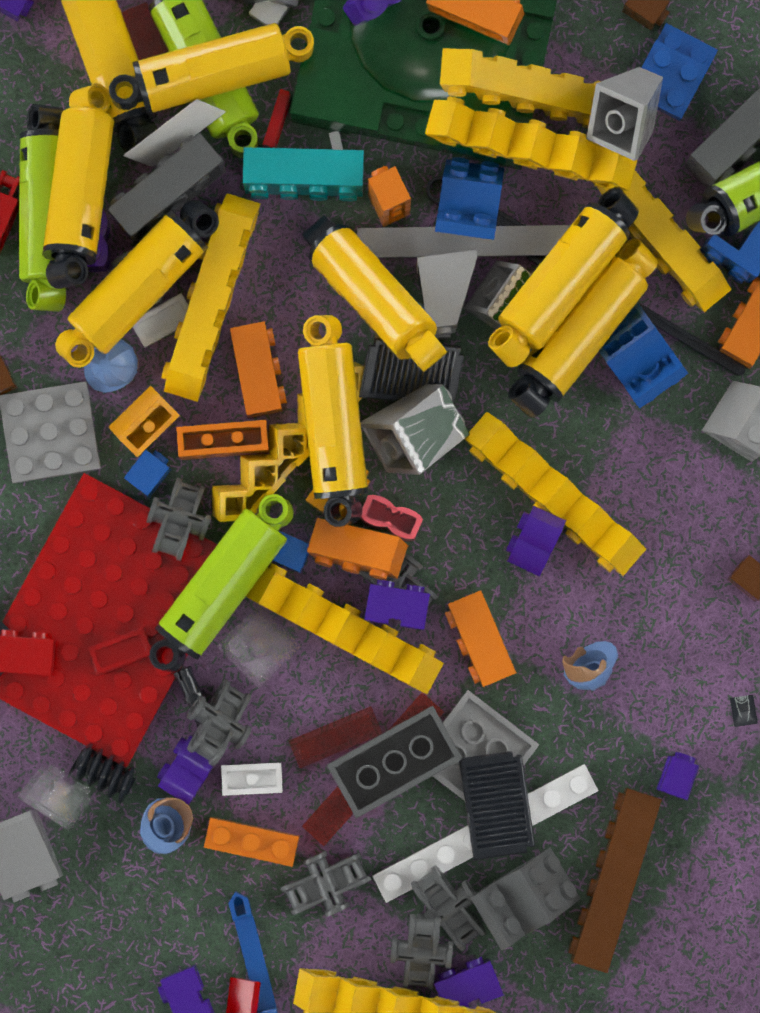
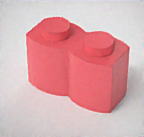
(399, 521)

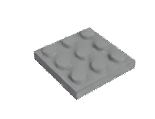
(49, 432)
(480, 731)

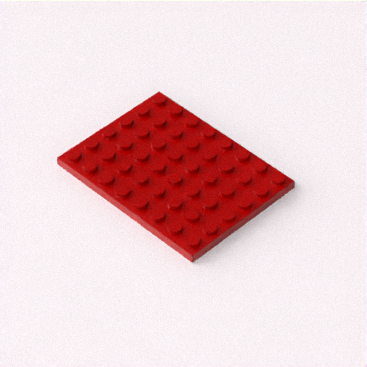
(86, 588)

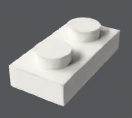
(251, 779)

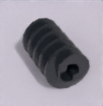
(104, 773)

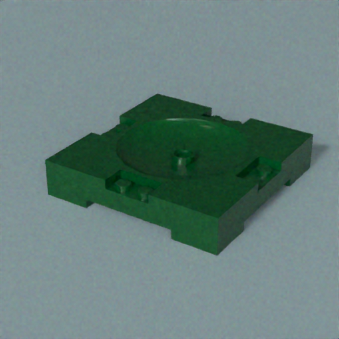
(388, 71)

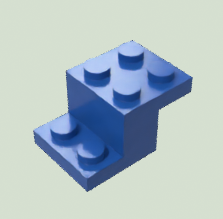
(682, 65)
(469, 198)
(740, 261)
(642, 358)

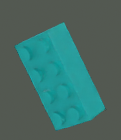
(303, 172)

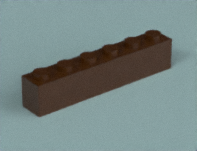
(615, 880)

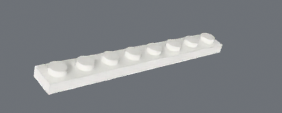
(457, 846)

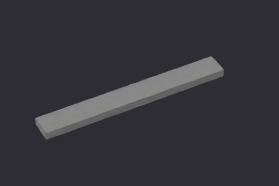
(424, 241)

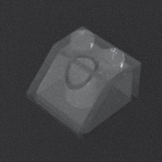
(259, 647)
(56, 796)

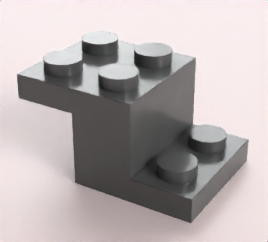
(525, 898)

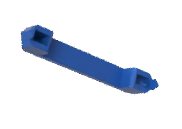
(252, 951)

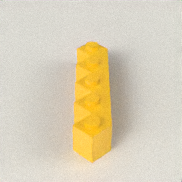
(523, 86)
(528, 144)
(674, 248)
(210, 298)
(267, 472)
(554, 493)
(346, 629)
(326, 993)

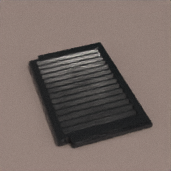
(394, 378)
(496, 805)

